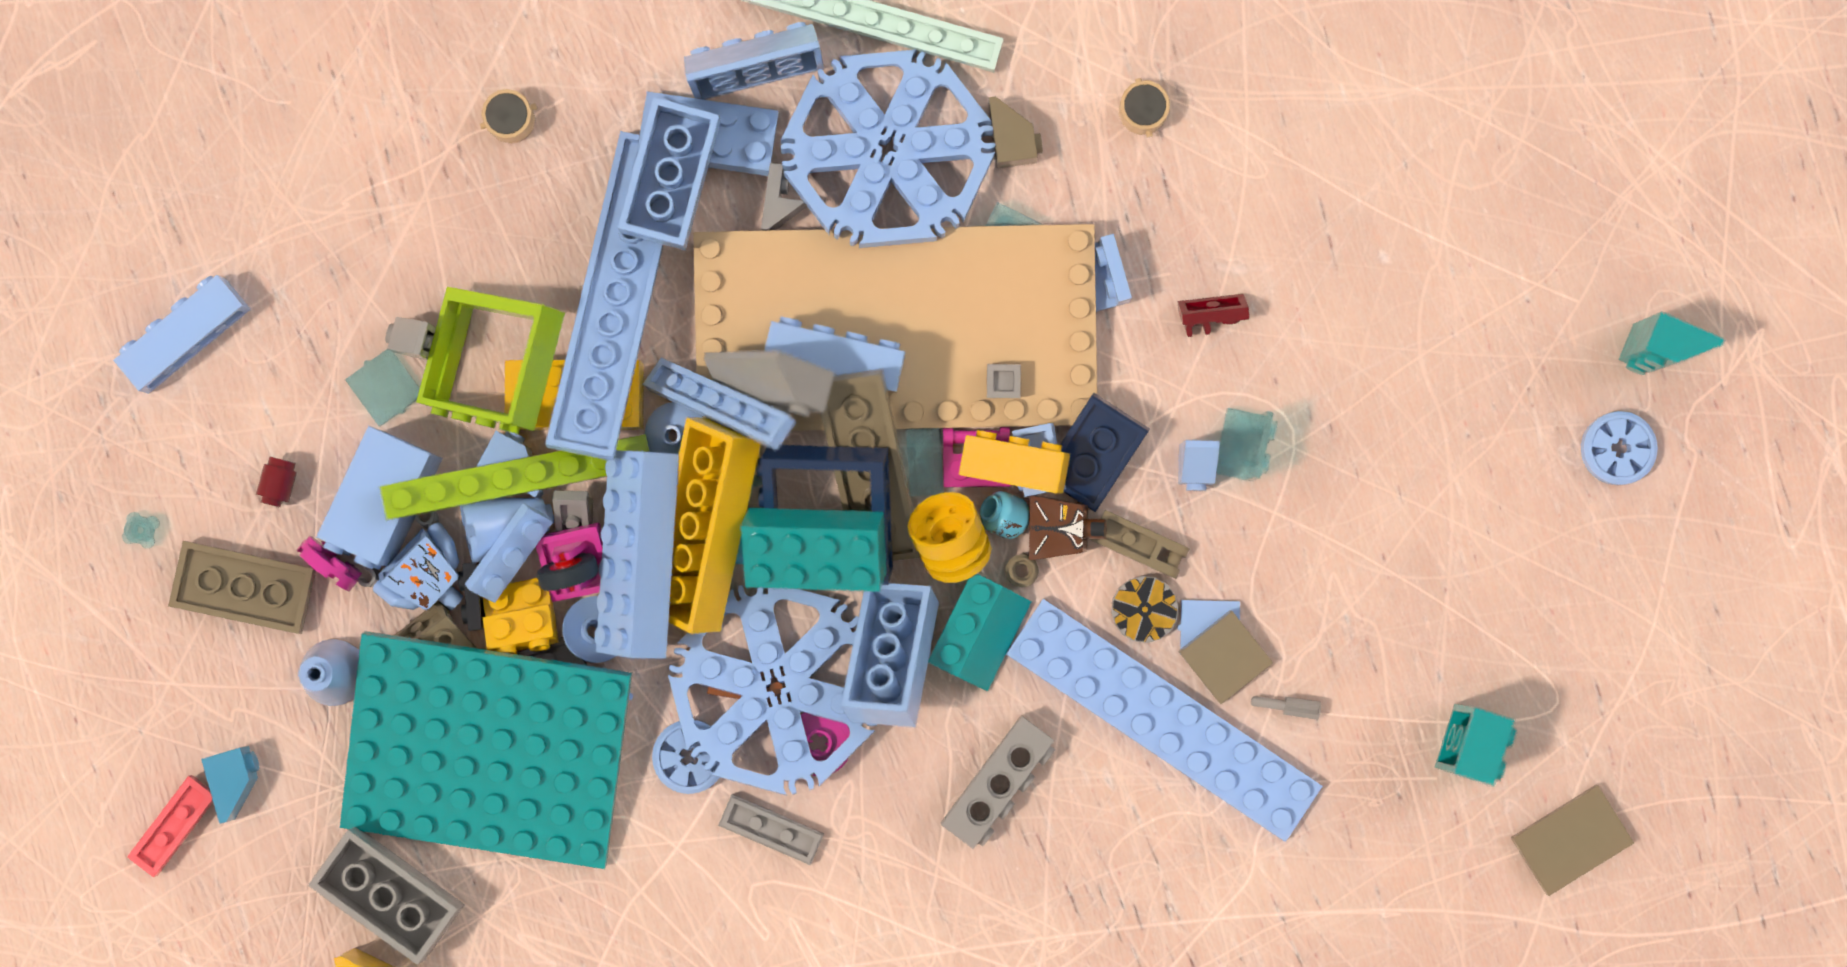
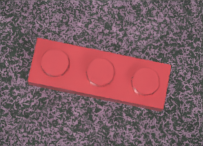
(172, 826)

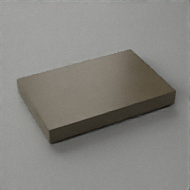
(1572, 840)

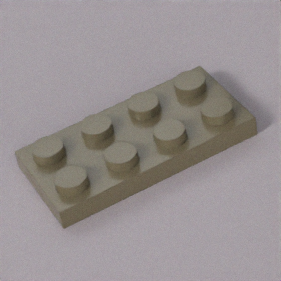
(242, 587)

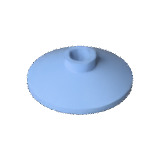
(661, 422)
(575, 634)

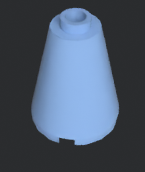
(488, 519)
(330, 672)

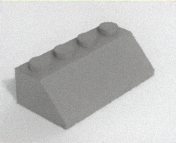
(773, 379)

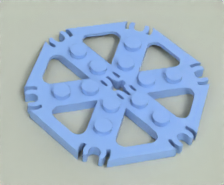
(907, 171)
(752, 708)

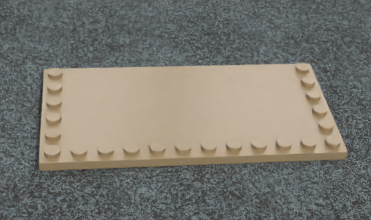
(948, 302)

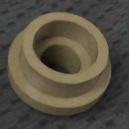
(1021, 581)

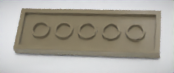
(862, 416)

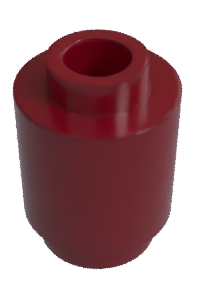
(276, 481)

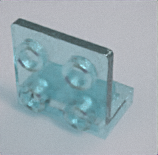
(1245, 444)

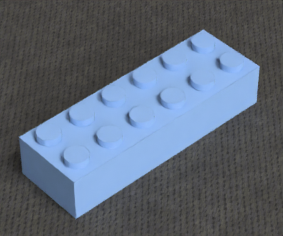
(637, 554)

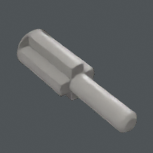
(1290, 706)

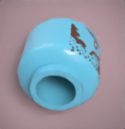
(1005, 514)

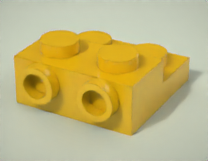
(520, 619)

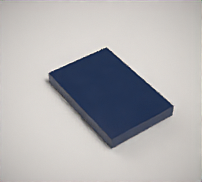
(1099, 450)

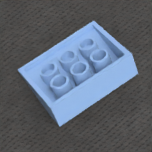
(753, 61)

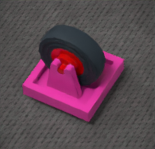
(570, 562)

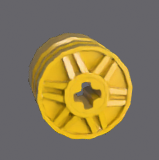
(949, 537)

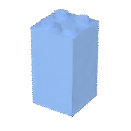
(357, 515)

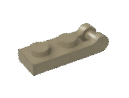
(1141, 544)

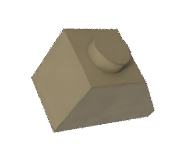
(1012, 136)

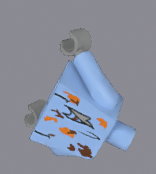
(420, 571)

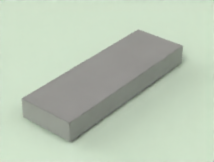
(771, 829)

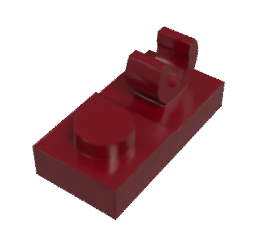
(1220, 309)

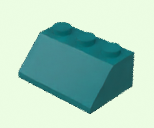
(1664, 342)
(979, 631)

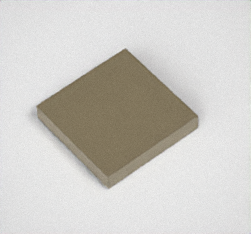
(1225, 657)

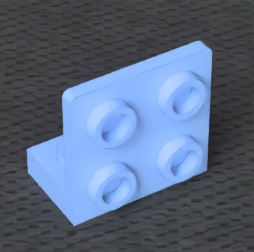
(1110, 277)

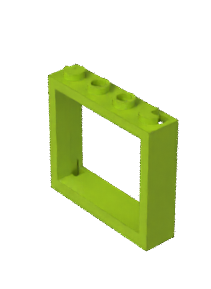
(447, 350)

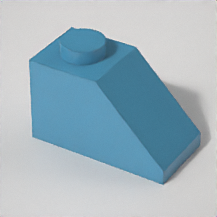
(230, 780)

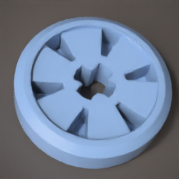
(1608, 430)
(669, 764)

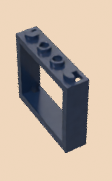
(832, 458)

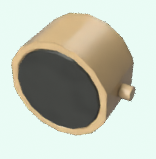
(1144, 107)
(508, 116)

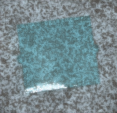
(384, 387)

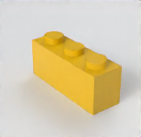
(1015, 462)

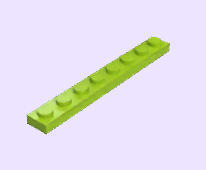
(496, 480)

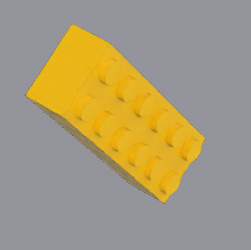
(711, 504)

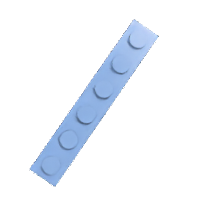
(719, 403)

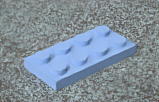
(743, 137)

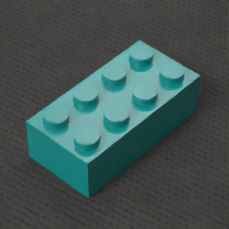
(814, 549)

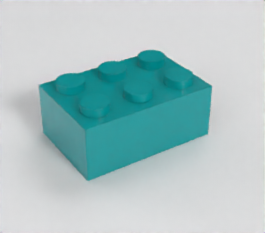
(1476, 744)

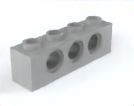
(976, 831)

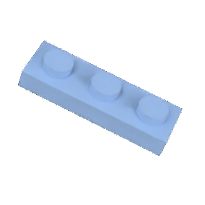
(508, 552)

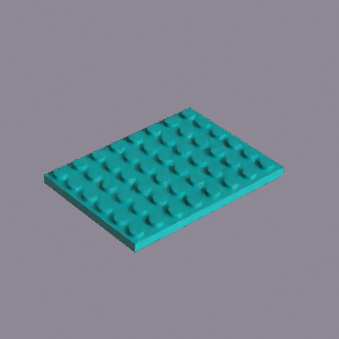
(485, 749)

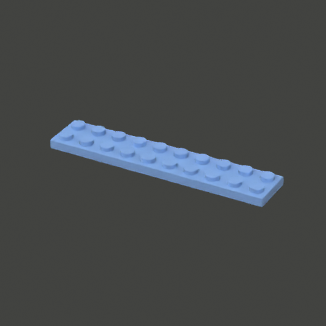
(606, 326)
(1164, 720)

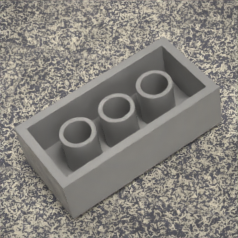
(386, 895)

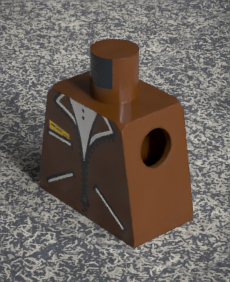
(1061, 528)

